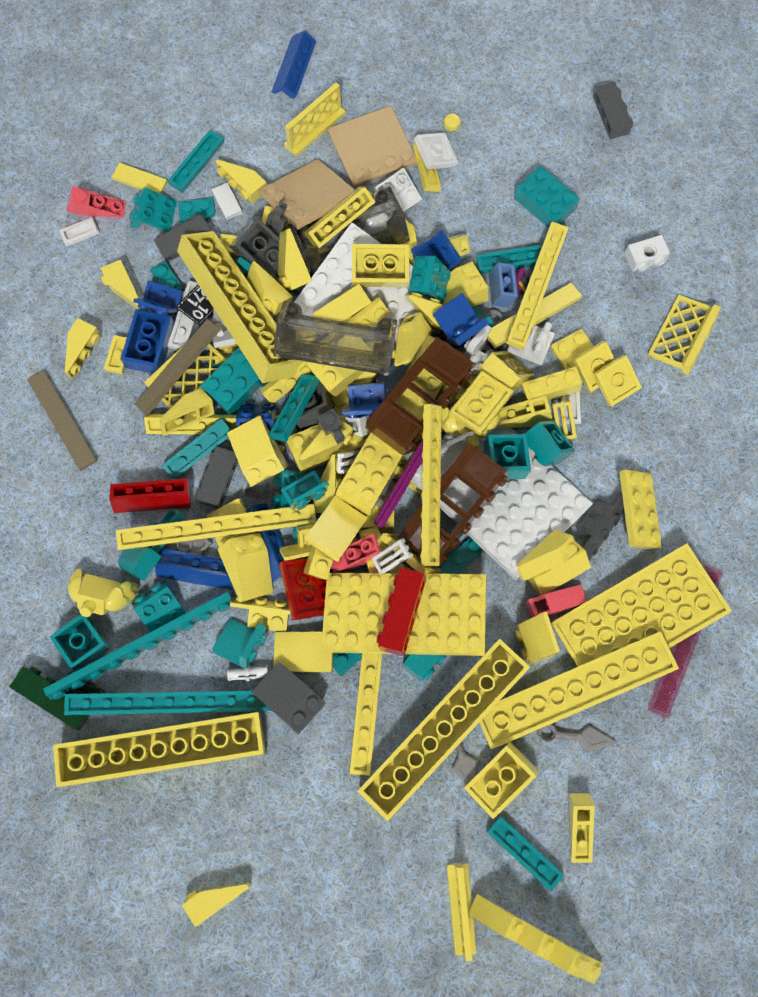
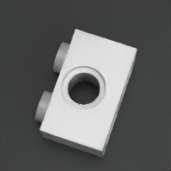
(654, 247)

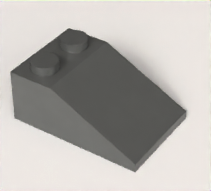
(259, 245)
(318, 404)
(288, 698)

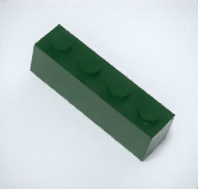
(31, 684)

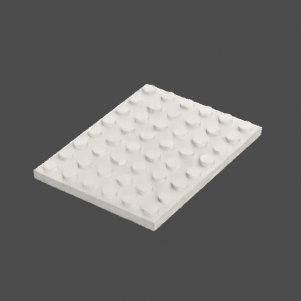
(521, 511)

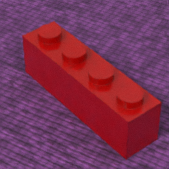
(150, 495)
(402, 612)

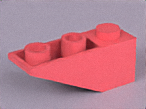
(93, 204)
(357, 555)
(556, 601)

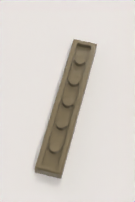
(177, 367)
(62, 420)

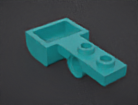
(142, 560)

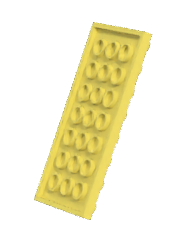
(664, 597)
(446, 623)

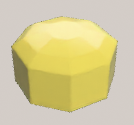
(452, 122)

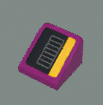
(522, 280)

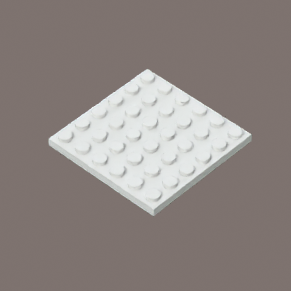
(335, 279)

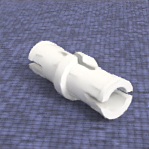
(247, 674)

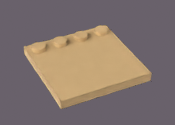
(372, 146)
(307, 192)

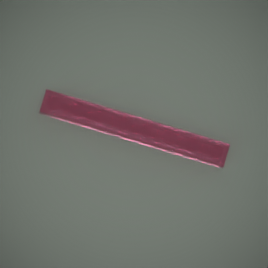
(682, 652)

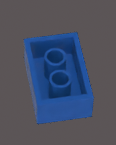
(147, 341)

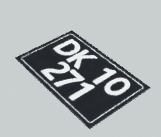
(196, 306)

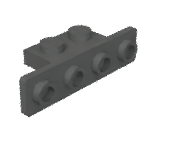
(599, 523)

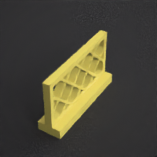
(312, 129)
(697, 342)
(149, 381)
(460, 905)

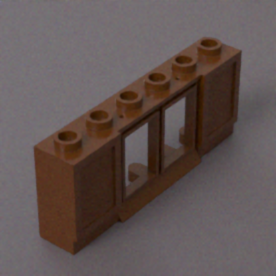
(396, 424)
(480, 475)

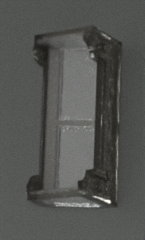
(381, 220)
(334, 341)

